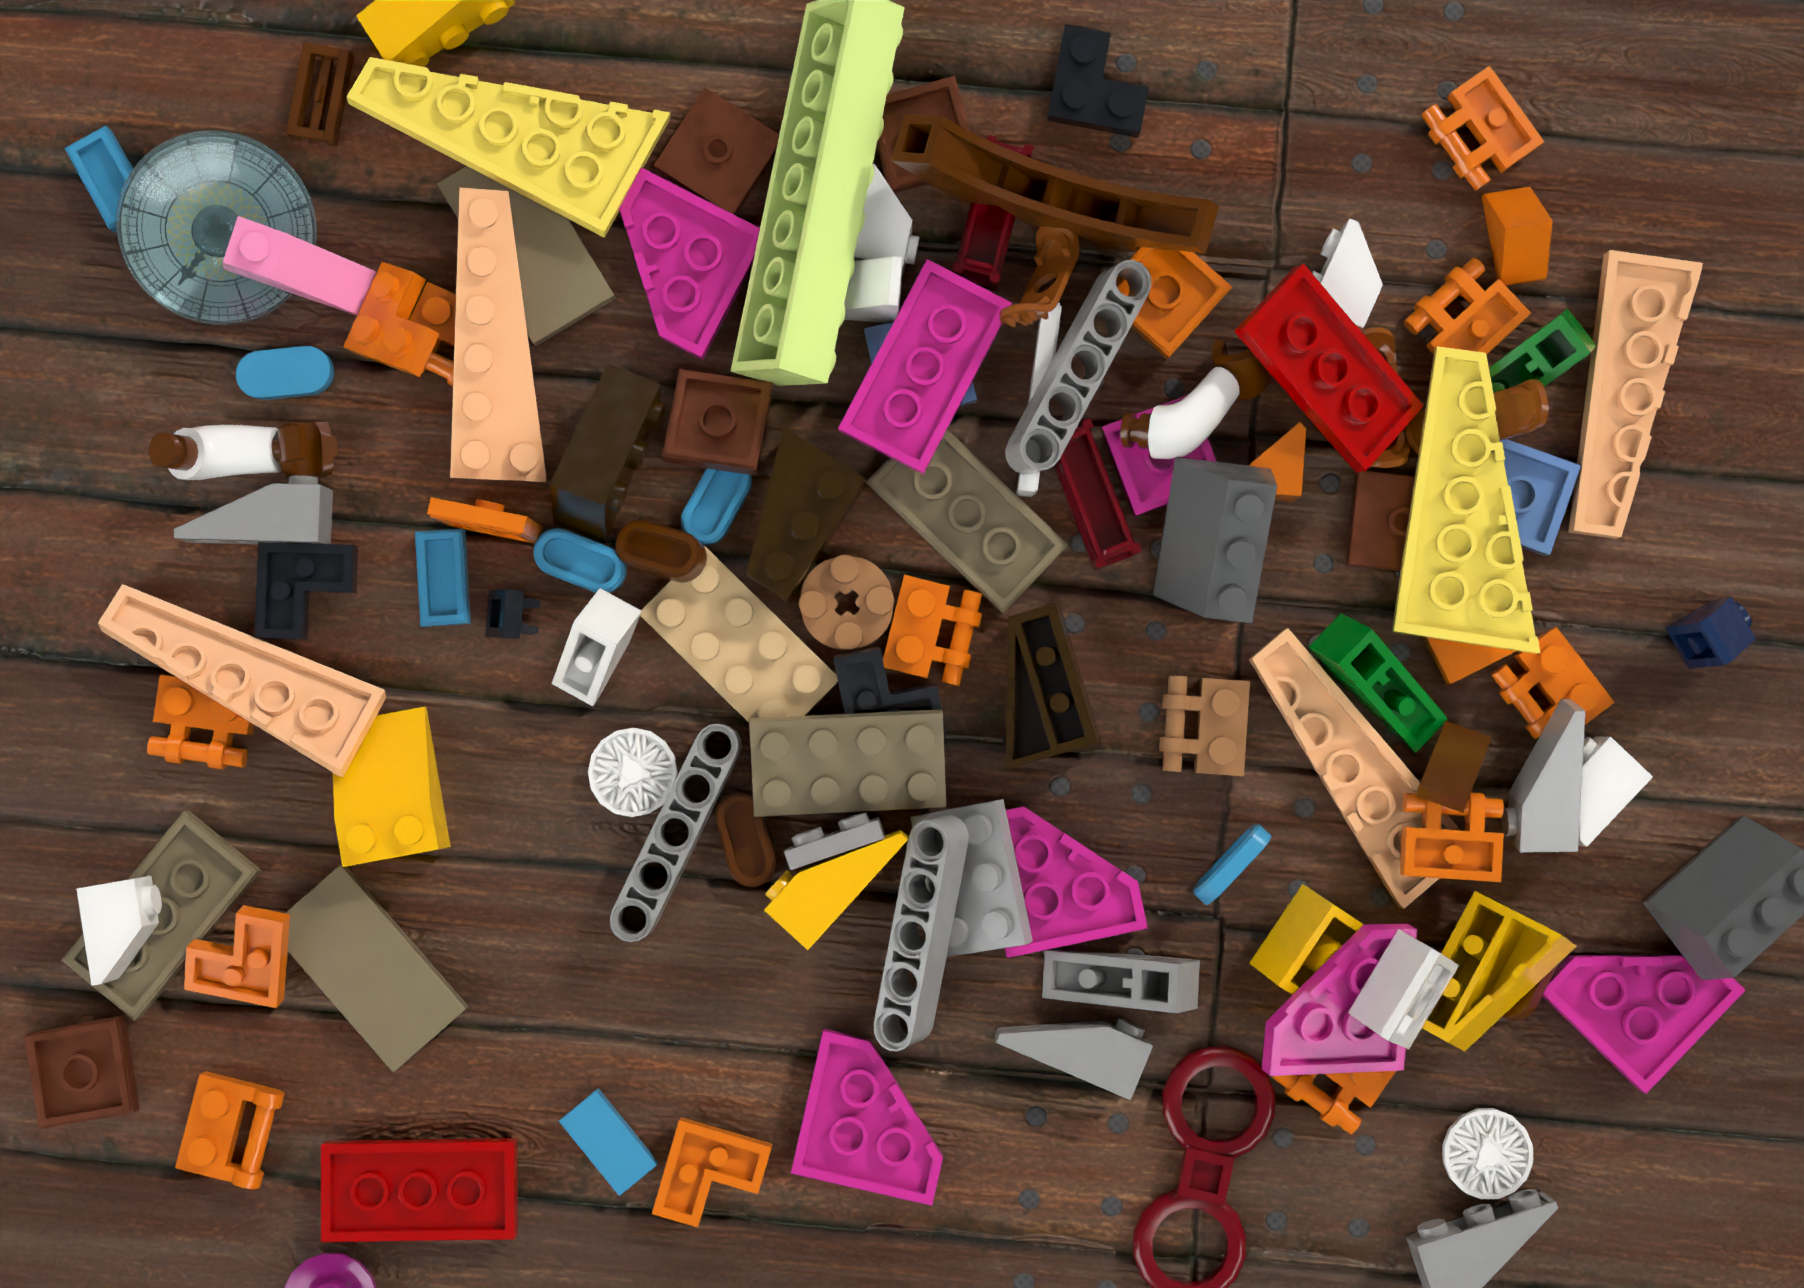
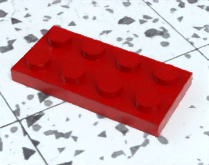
(1329, 368)
(419, 1190)

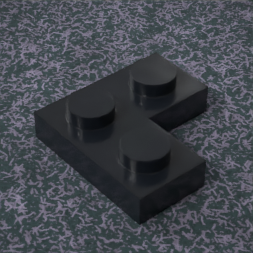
(1083, 96)
(287, 576)
(866, 687)

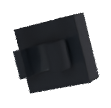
(505, 614)

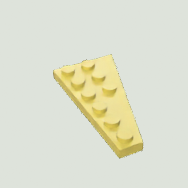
(531, 139)
(1462, 536)

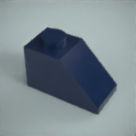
(1712, 633)

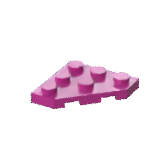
(687, 258)
(1068, 888)
(1639, 1008)
(1314, 1027)
(863, 1127)

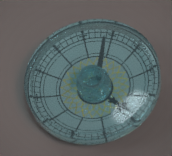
(182, 213)

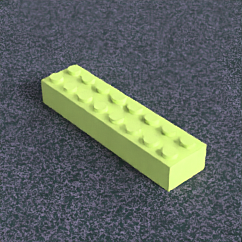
(818, 191)

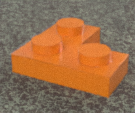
(383, 326)
(248, 970)
(702, 1156)

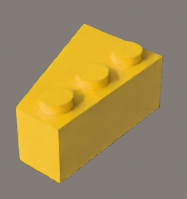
(421, 28)
(1498, 963)

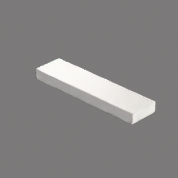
(1044, 354)

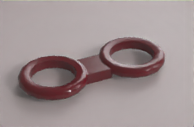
(1205, 1167)

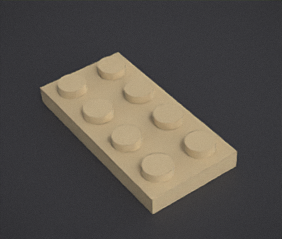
(739, 644)

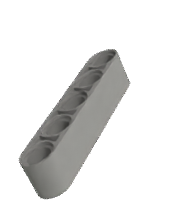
(1094, 352)
(659, 849)
(905, 948)

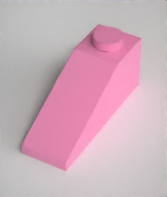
(296, 266)

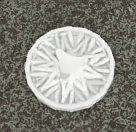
(632, 772)
(1487, 1153)

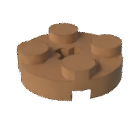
(819, 603)

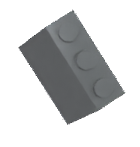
(1215, 538)
(1732, 899)

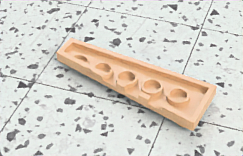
(1636, 341)
(493, 380)
(276, 690)
(1348, 757)

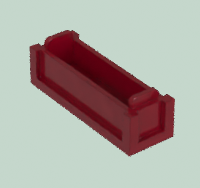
(986, 237)
(1094, 501)

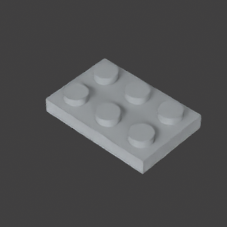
(990, 896)

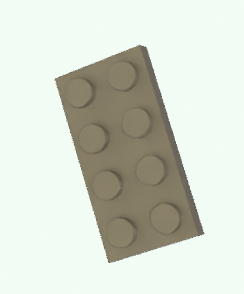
(848, 762)

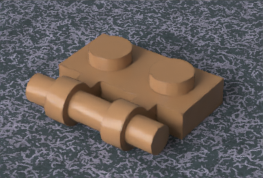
(1220, 725)

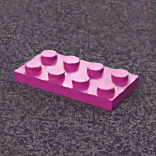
(924, 367)

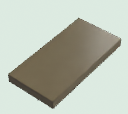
(554, 266)
(971, 521)
(198, 885)
(370, 968)

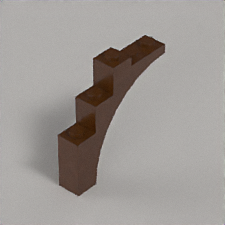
(1049, 196)

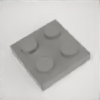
(815, 846)

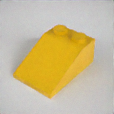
(391, 793)
(823, 890)
(1303, 939)

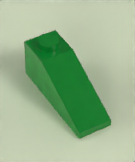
(1543, 354)
(1378, 680)

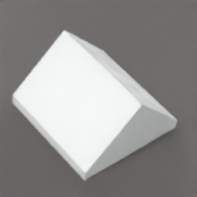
(1403, 989)

